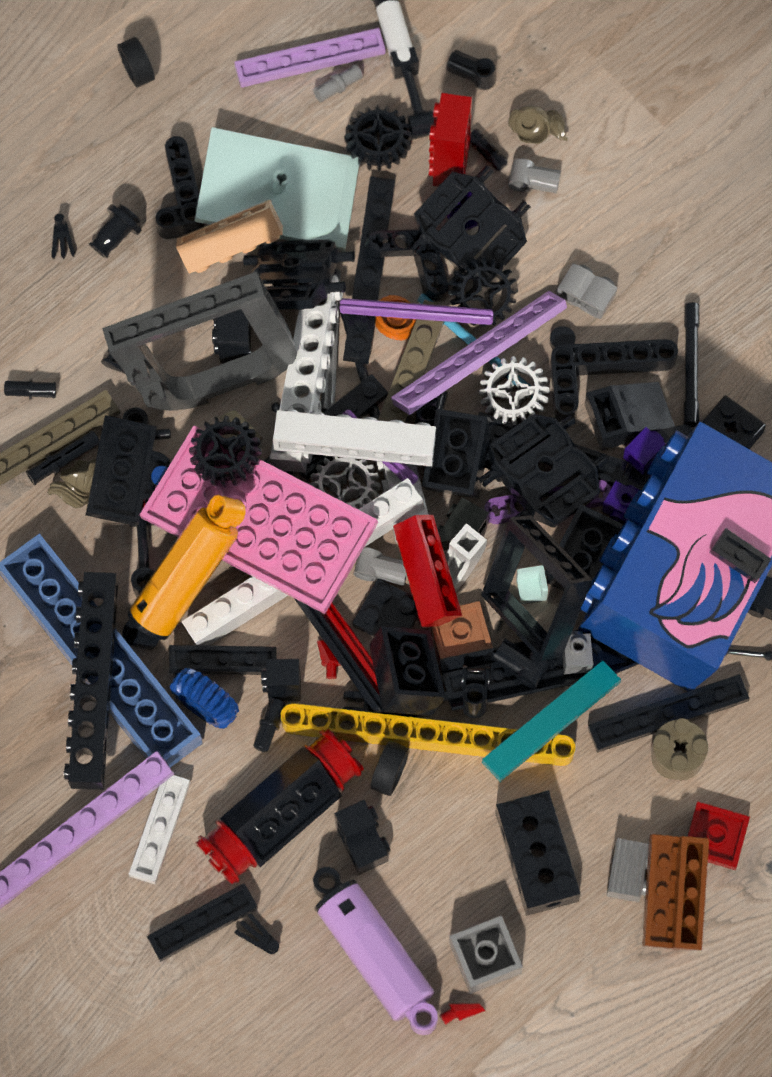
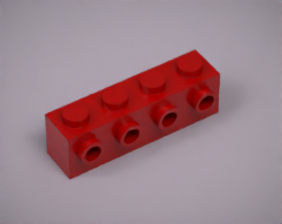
(427, 570)

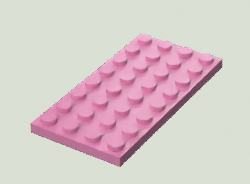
(289, 532)

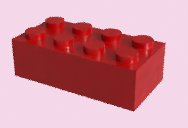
(450, 136)

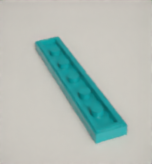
(551, 721)

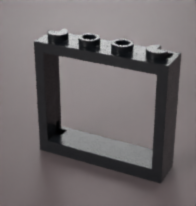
(528, 533)

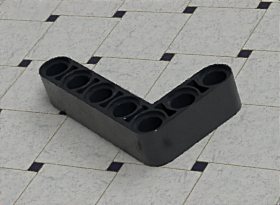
(603, 365)

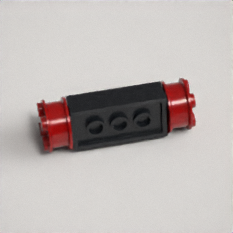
(280, 807)

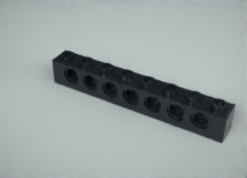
(93, 773)

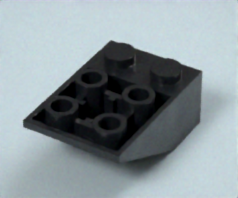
(625, 410)

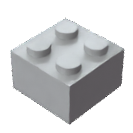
(485, 954)

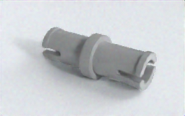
(337, 83)

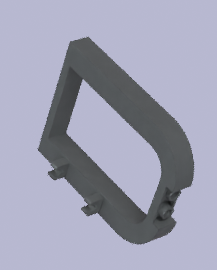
(165, 392)

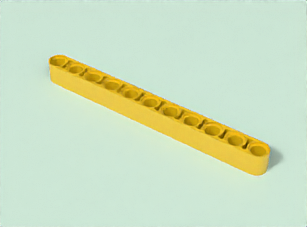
(415, 727)

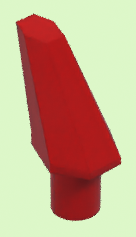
(328, 660)
(461, 1011)

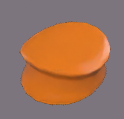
(393, 327)

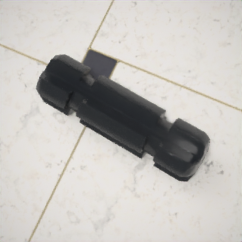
(488, 150)

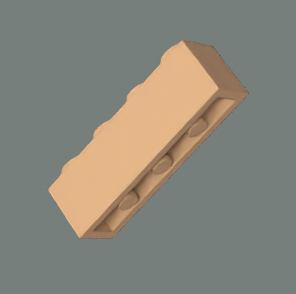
(229, 236)

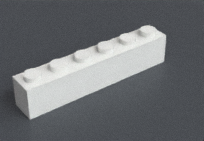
(354, 437)

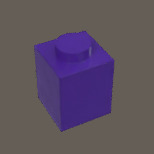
(643, 449)

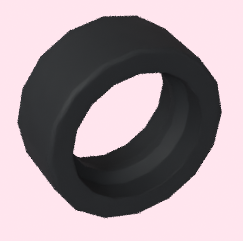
(136, 62)
(389, 768)

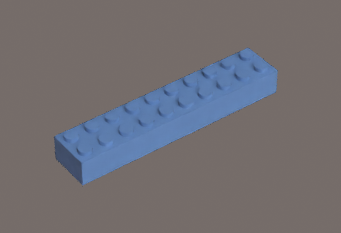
(137, 697)

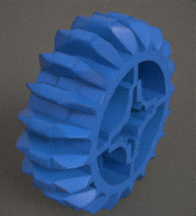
(204, 698)

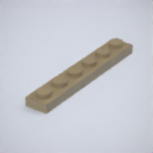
(413, 363)
(56, 435)

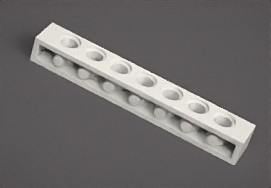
(314, 382)

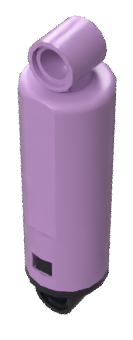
(374, 950)

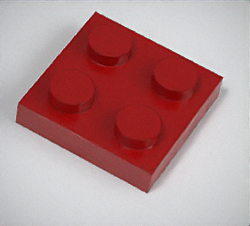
(723, 829)

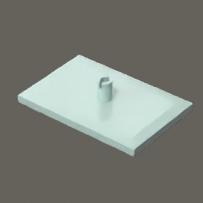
(305, 184)

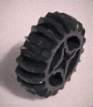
(396, 136)
(475, 270)
(234, 444)

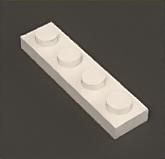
(159, 829)

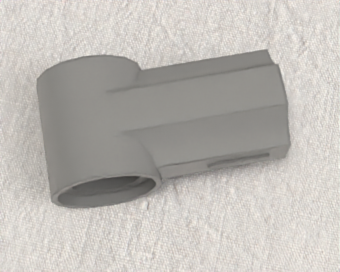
(527, 176)
(373, 565)

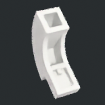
(464, 554)

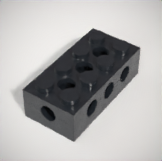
(548, 837)

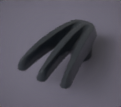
(61, 231)
(265, 942)

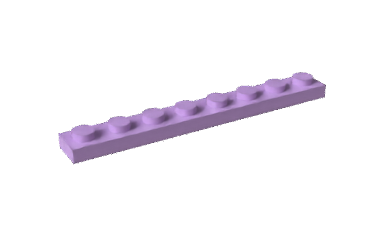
(479, 352)
(83, 826)

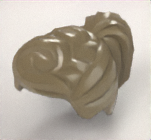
(536, 124)
(76, 483)

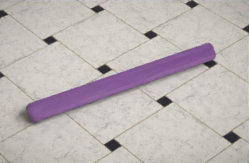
(416, 311)

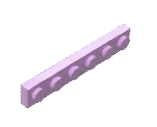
(309, 57)

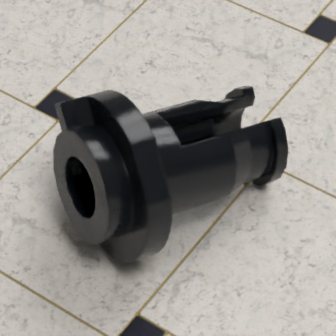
(116, 229)

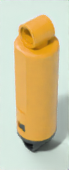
(183, 572)

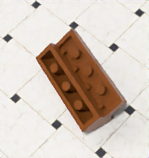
(675, 892)

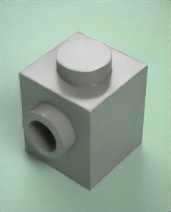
(578, 654)

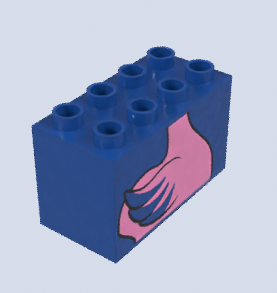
(664, 591)

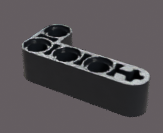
(182, 185)

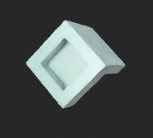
(531, 584)

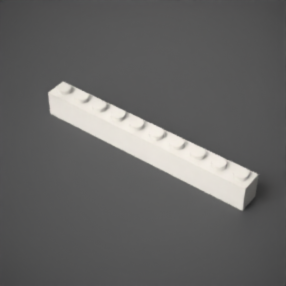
(256, 596)

